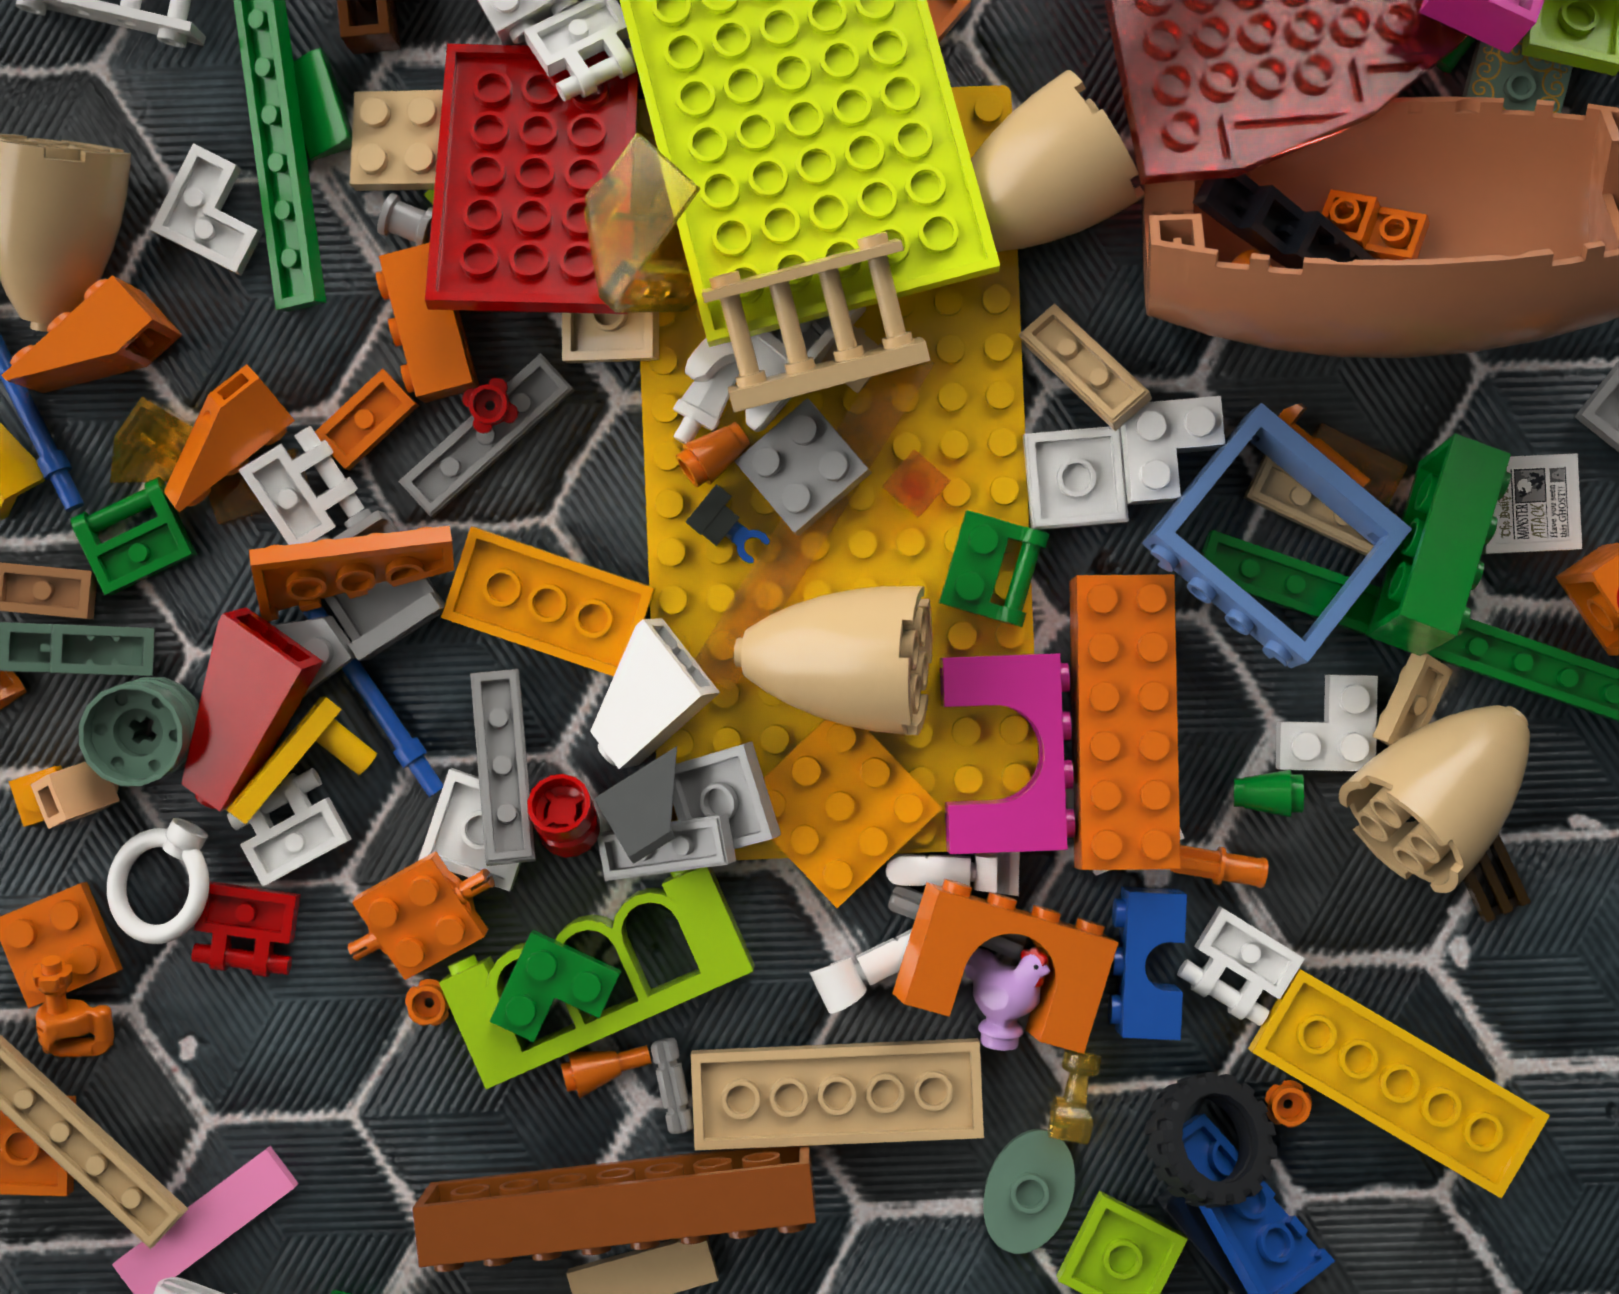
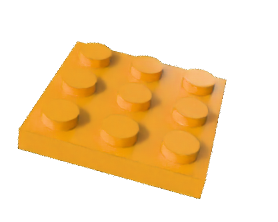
(844, 807)

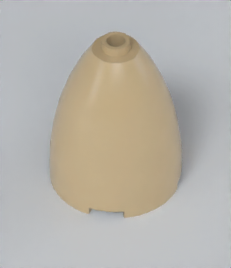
(1053, 168)
(57, 221)
(847, 657)
(1454, 781)

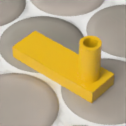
(315, 726)

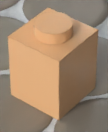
(73, 794)

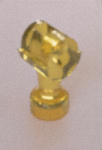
(1068, 1114)

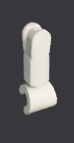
(989, 873)
(842, 981)

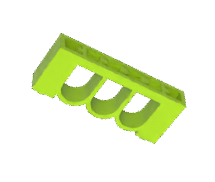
(710, 932)

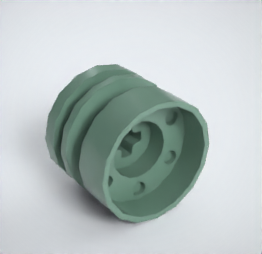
(115, 735)

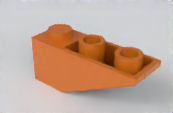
(229, 429)

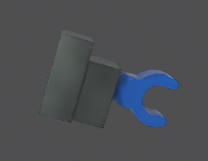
(717, 521)

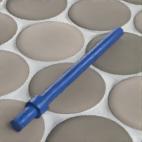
(51, 461)
(408, 750)

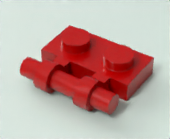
(250, 914)

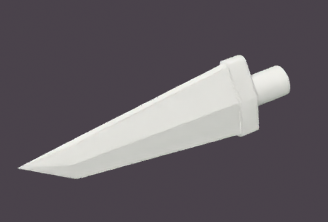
(704, 403)

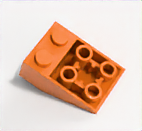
(102, 337)

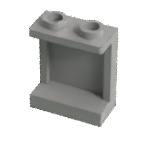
(387, 611)

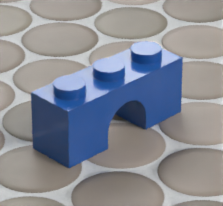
(1145, 921)

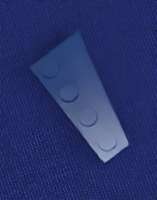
(1256, 1235)

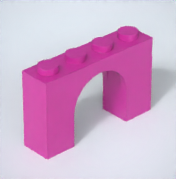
(1037, 813)

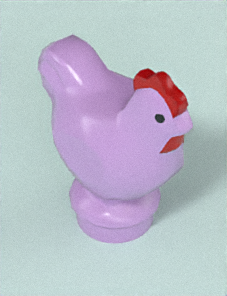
(1005, 994)

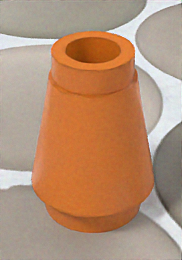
(712, 454)

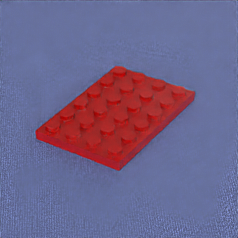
(517, 182)

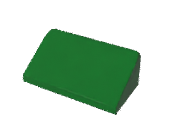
(321, 106)

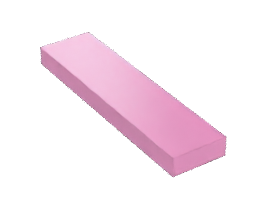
(208, 1222)

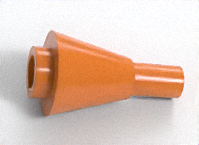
(593, 1069)

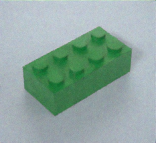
(1439, 559)

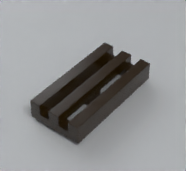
(1504, 905)

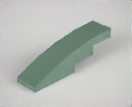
(76, 649)

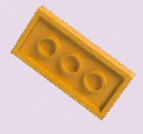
(545, 601)

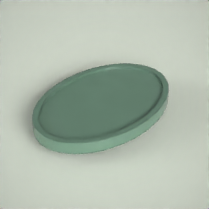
(1028, 1191)

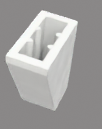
(650, 695)

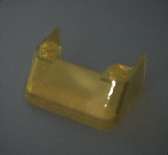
(636, 232)

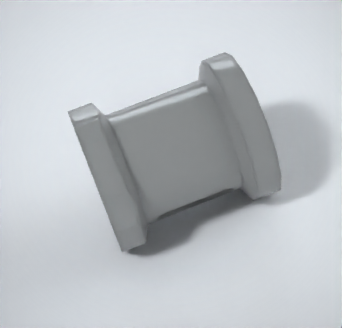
(404, 220)

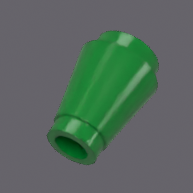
(1270, 793)

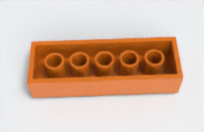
(1124, 722)

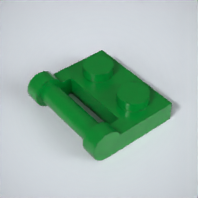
(140, 550)
(978, 562)

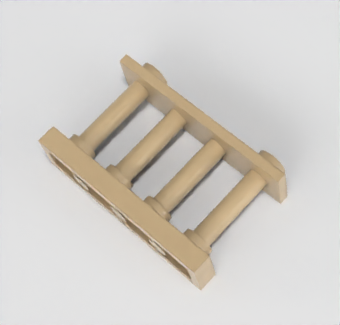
(849, 359)

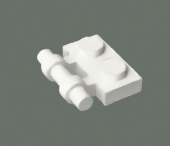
(577, 35)
(288, 496)
(296, 840)
(1248, 953)

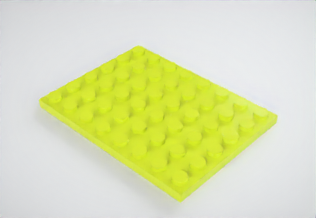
(804, 139)

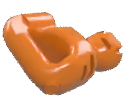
(66, 1018)

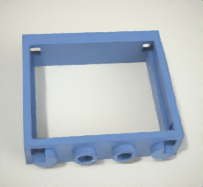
(1321, 479)

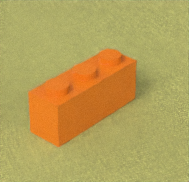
(431, 339)

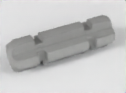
(672, 1085)

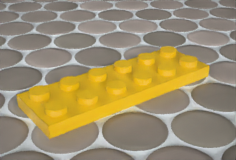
(1399, 1082)

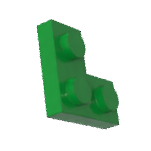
(550, 972)

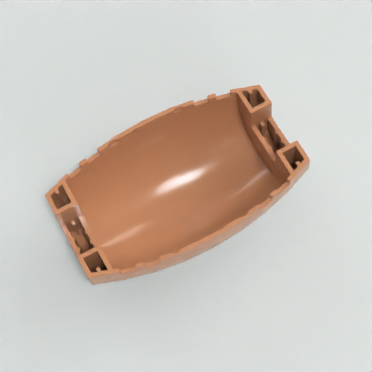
(1510, 256)

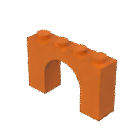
(956, 923)

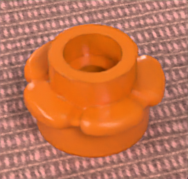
(416, 1004)
(1297, 1112)

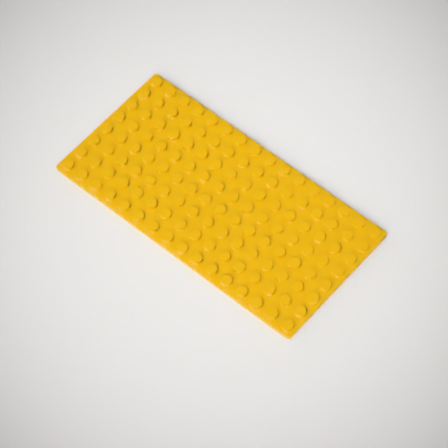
(961, 421)

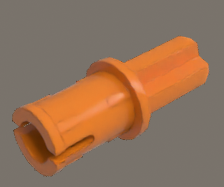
(1223, 866)

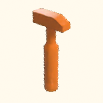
(1292, 414)

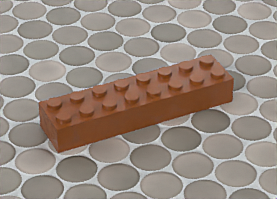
(614, 1206)

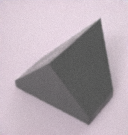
(642, 807)

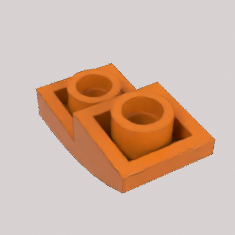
(1377, 229)

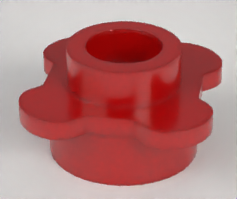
(478, 398)

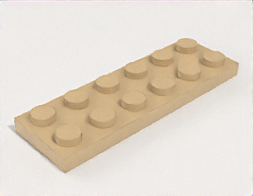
(837, 1094)

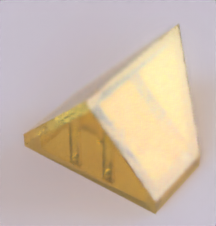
(148, 443)

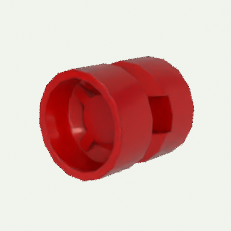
(564, 815)

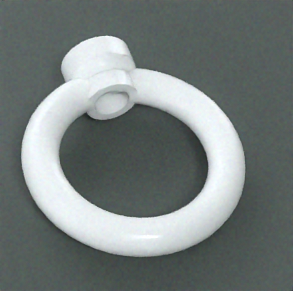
(181, 841)

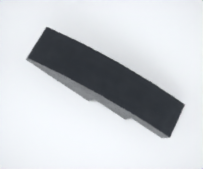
(1275, 222)

